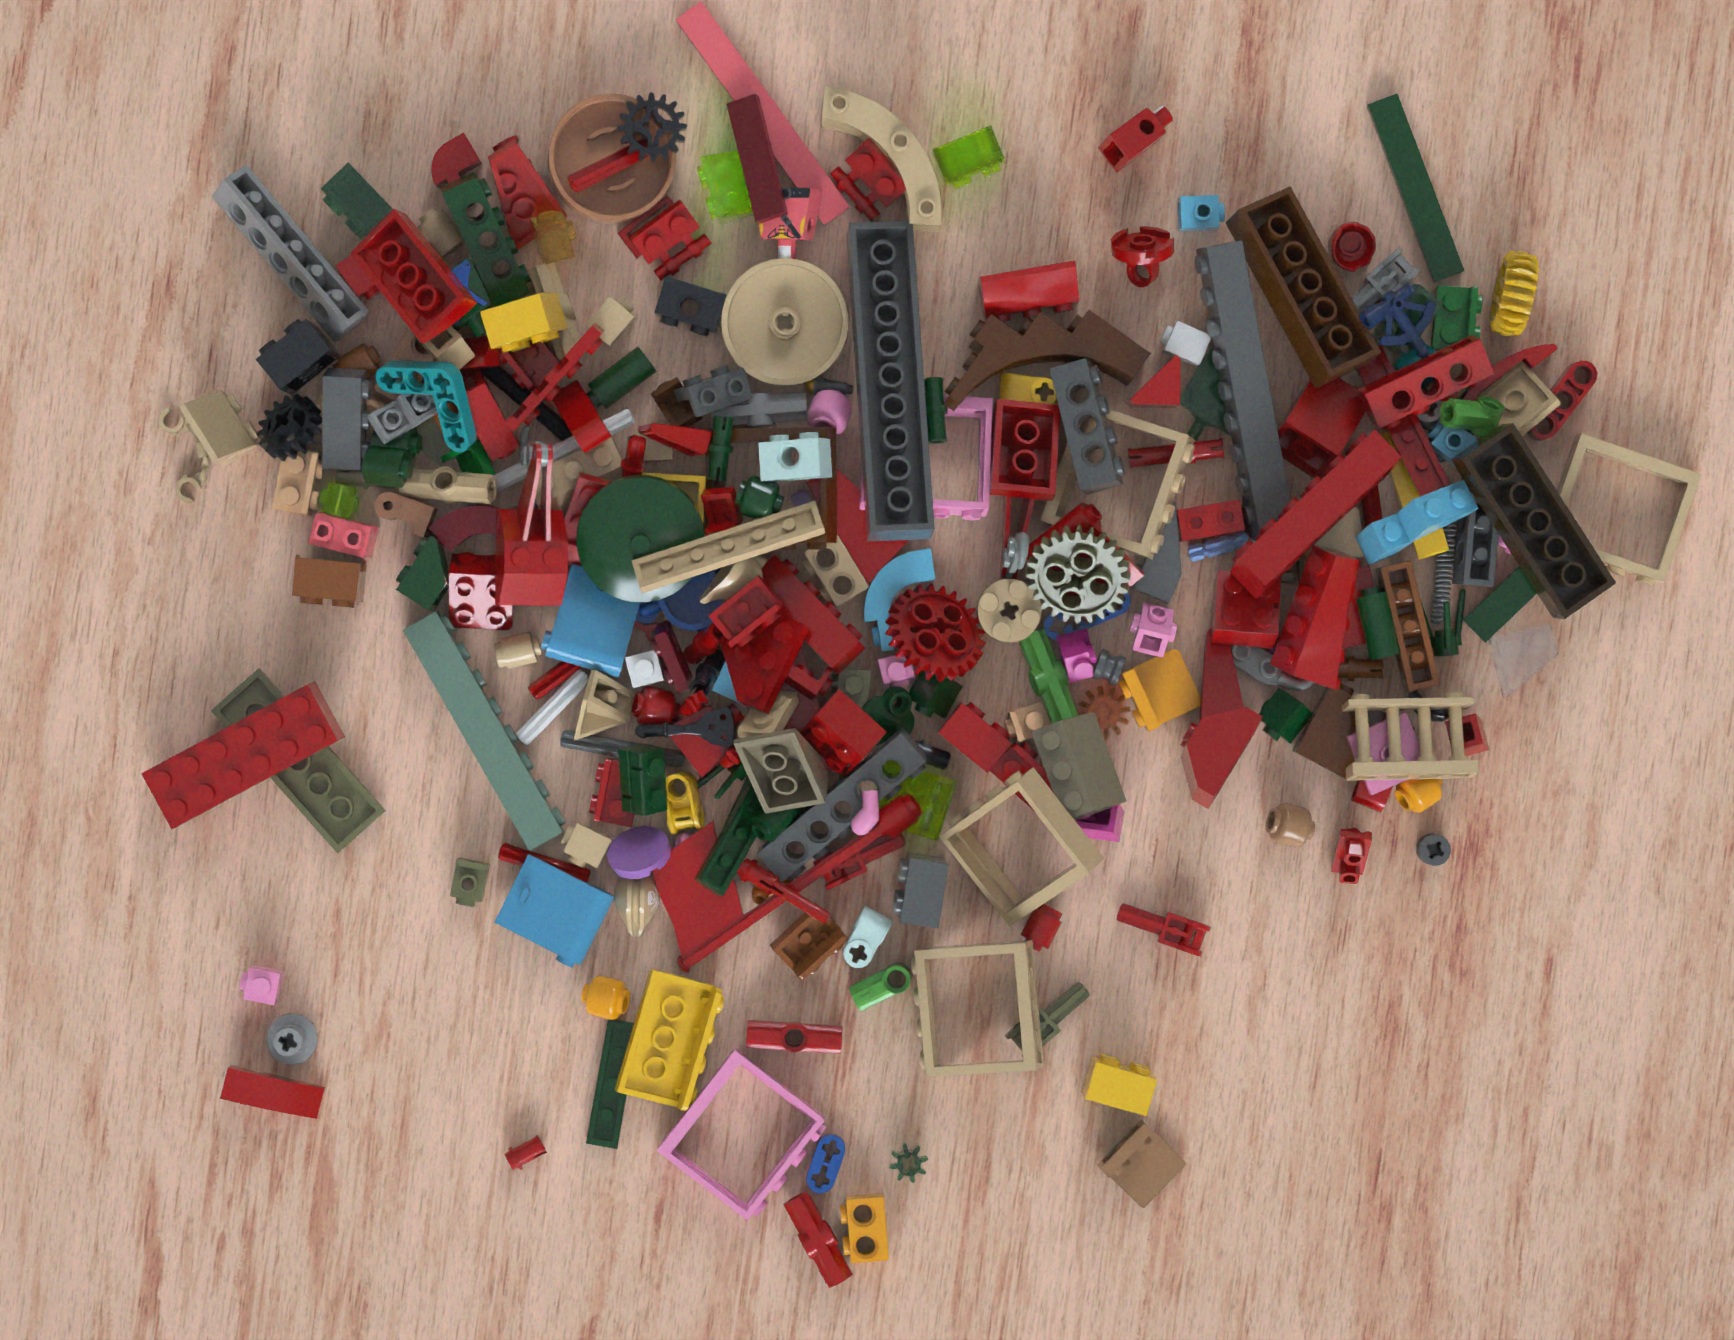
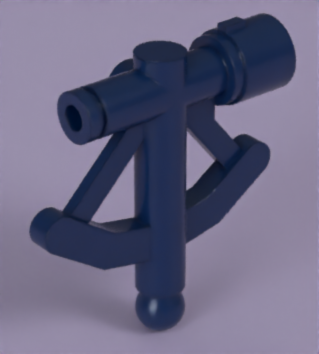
(1392, 307)

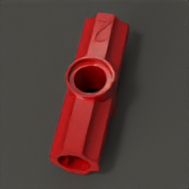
(772, 1036)
(818, 1239)

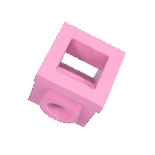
(894, 673)

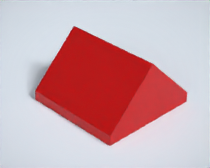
(1161, 389)

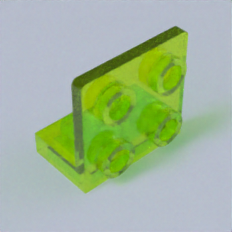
(932, 794)

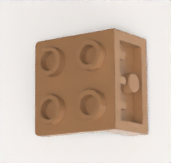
(1142, 1164)

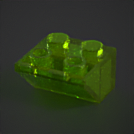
(726, 185)

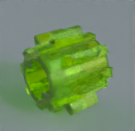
(339, 500)

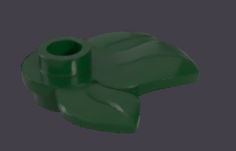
(891, 717)

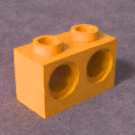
(872, 1227)

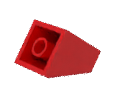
(1320, 425)

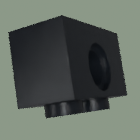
(676, 292)

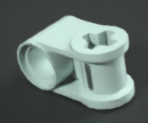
(867, 931)

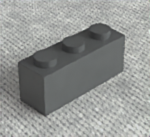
(344, 418)

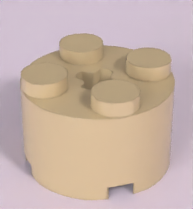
(1025, 618)

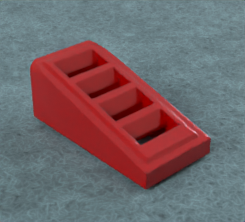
(682, 439)

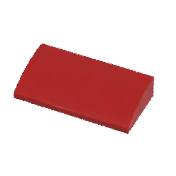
(413, 276)

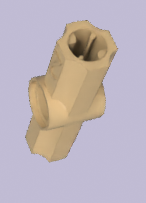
(548, 280)
(463, 487)

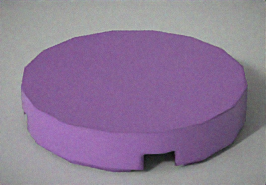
(638, 852)

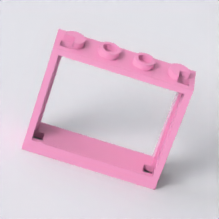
(970, 408)
(776, 1177)

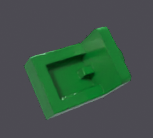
(472, 460)

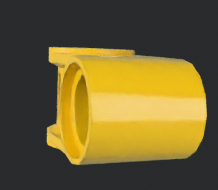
(1024, 388)
(683, 804)

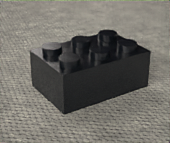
(297, 356)

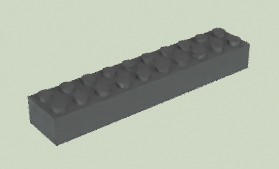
(890, 381)

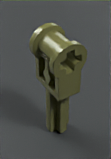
(1053, 1014)

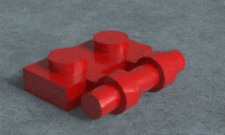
(877, 174)
(665, 232)

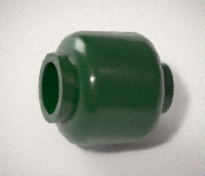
(758, 498)

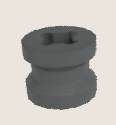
(1108, 667)
(1428, 846)

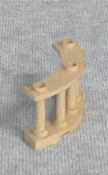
(867, 119)

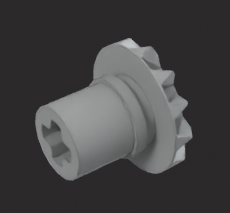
(292, 1039)

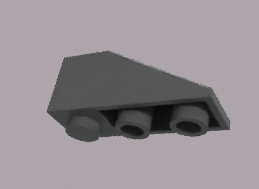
(1164, 571)

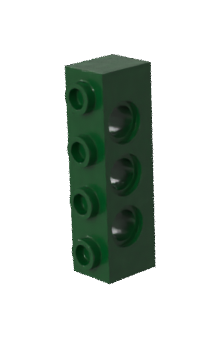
(458, 197)

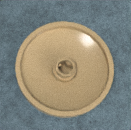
(785, 322)

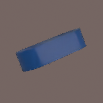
(832, 1166)

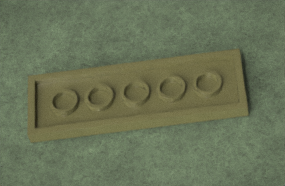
(318, 784)

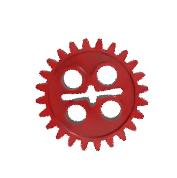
(935, 632)

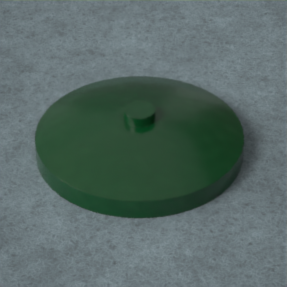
(629, 522)

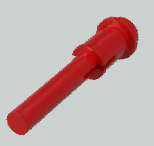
(765, 880)

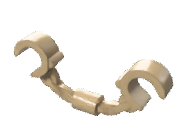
(200, 477)

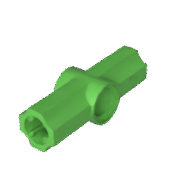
(1048, 677)

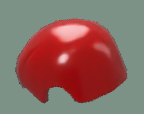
(1352, 246)

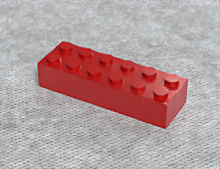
(1319, 510)
(243, 755)

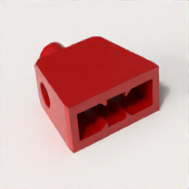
(1135, 137)

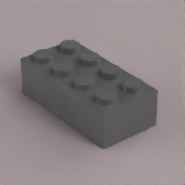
(921, 891)

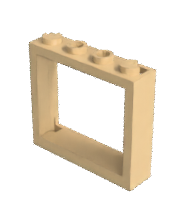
(1645, 463)
(1171, 484)
(985, 870)
(1027, 1005)

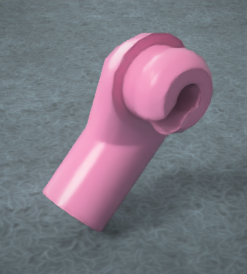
(868, 815)

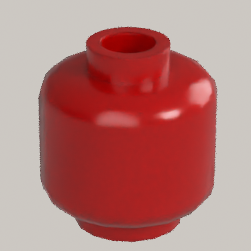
(655, 706)

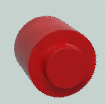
(1042, 927)

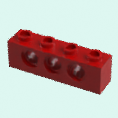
(1378, 394)

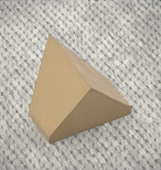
(603, 705)

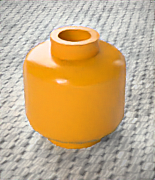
(1418, 794)
(606, 997)

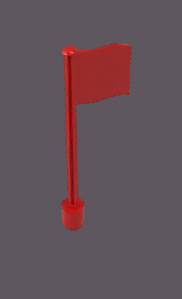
(709, 921)

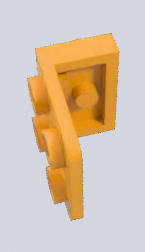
(1159, 690)

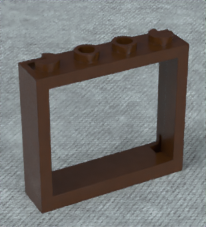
(828, 486)

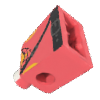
(797, 224)

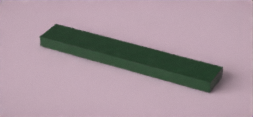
(1415, 188)

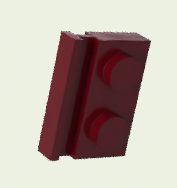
(667, 645)

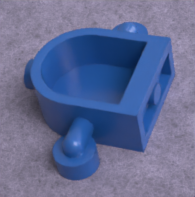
(683, 606)

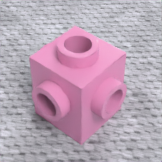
(1153, 629)

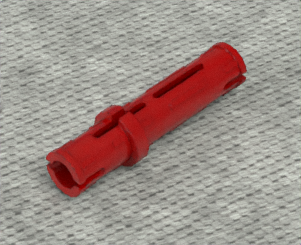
(1162, 454)

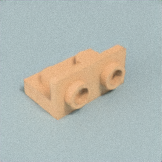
(297, 483)

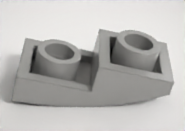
(402, 415)

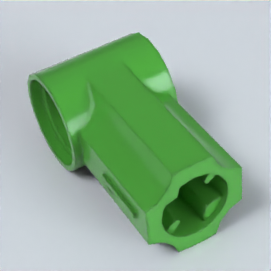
(1476, 416)
(878, 987)

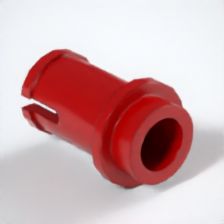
(525, 1153)

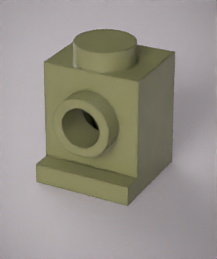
(478, 873)

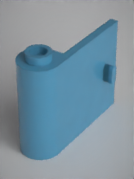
(590, 626)
(558, 913)

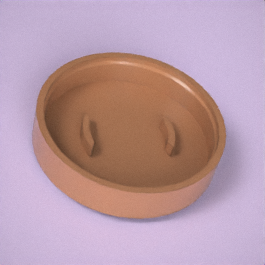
(590, 134)

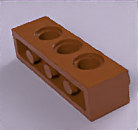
(1416, 658)

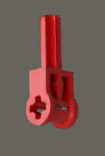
(857, 863)
(1172, 929)

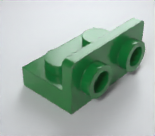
(1456, 316)

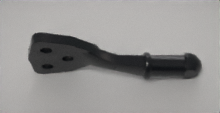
(699, 728)

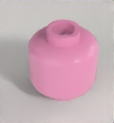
(830, 409)

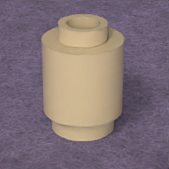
(517, 650)

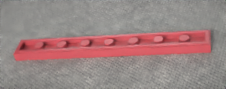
(741, 82)

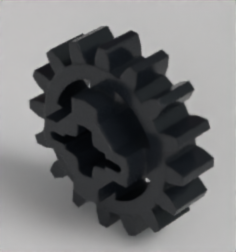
(637, 127)
(290, 427)

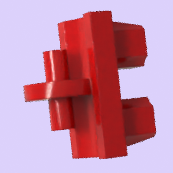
(1351, 854)

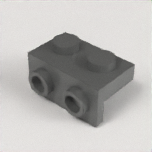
(716, 392)

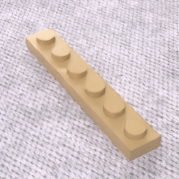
(728, 547)

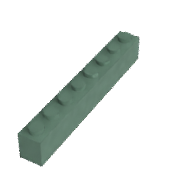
(484, 730)

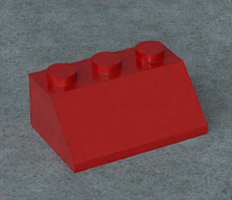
(1029, 291)

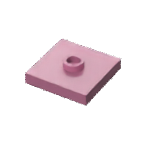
(1380, 751)

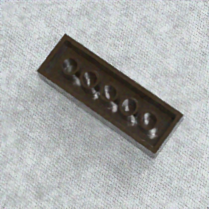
(1533, 521)

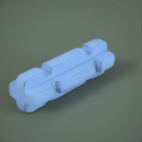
(1217, 546)

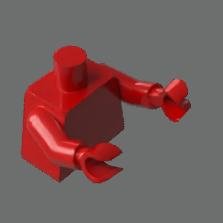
(696, 749)

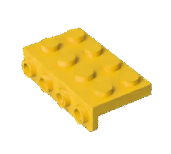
(669, 1039)

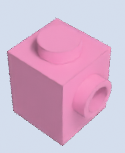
(262, 984)

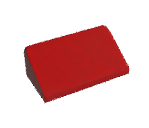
(484, 355)

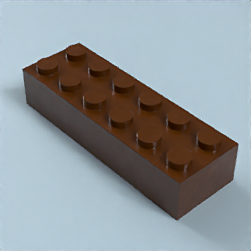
(1303, 287)

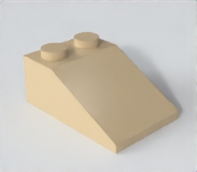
(220, 427)

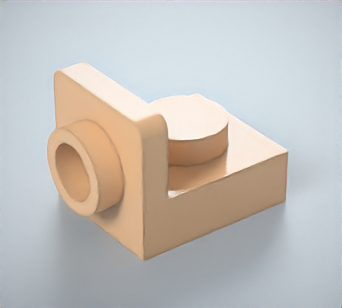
(1025, 720)

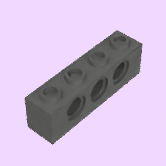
(1067, 381)
(1475, 550)

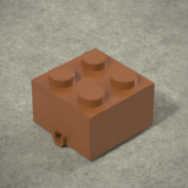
(328, 580)

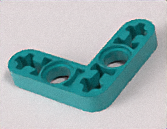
(434, 385)

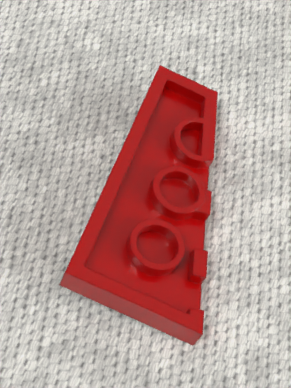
(548, 388)

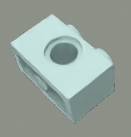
(813, 458)

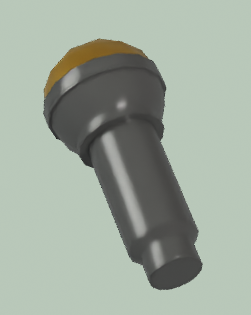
(820, 383)

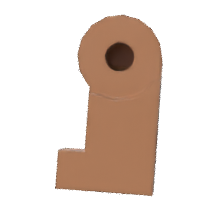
(394, 506)

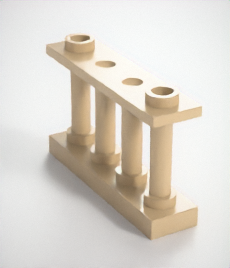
(1426, 765)

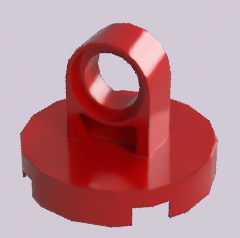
(1142, 248)

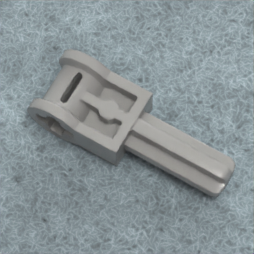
(1385, 278)

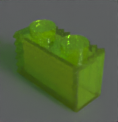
(968, 157)

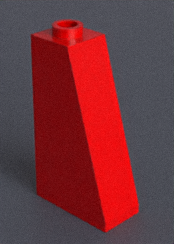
(851, 529)

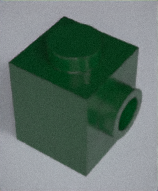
(934, 695)
(1284, 716)

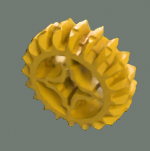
(1514, 293)

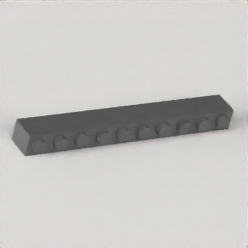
(1243, 383)

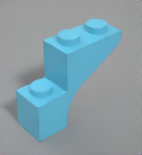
(1415, 521)

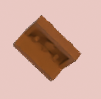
(808, 944)

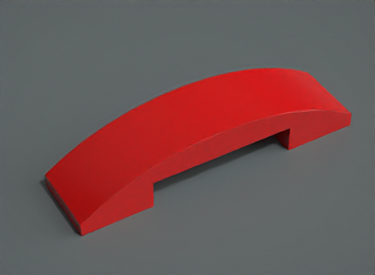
(1530, 356)

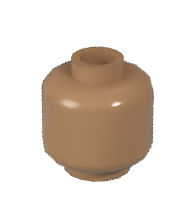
(1290, 825)

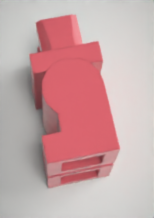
(343, 536)

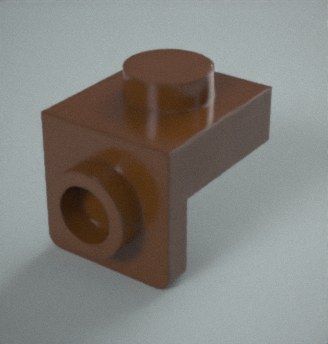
(675, 412)

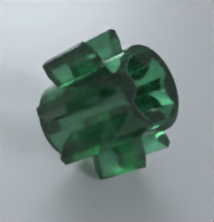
(910, 1171)

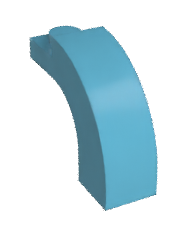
(898, 573)

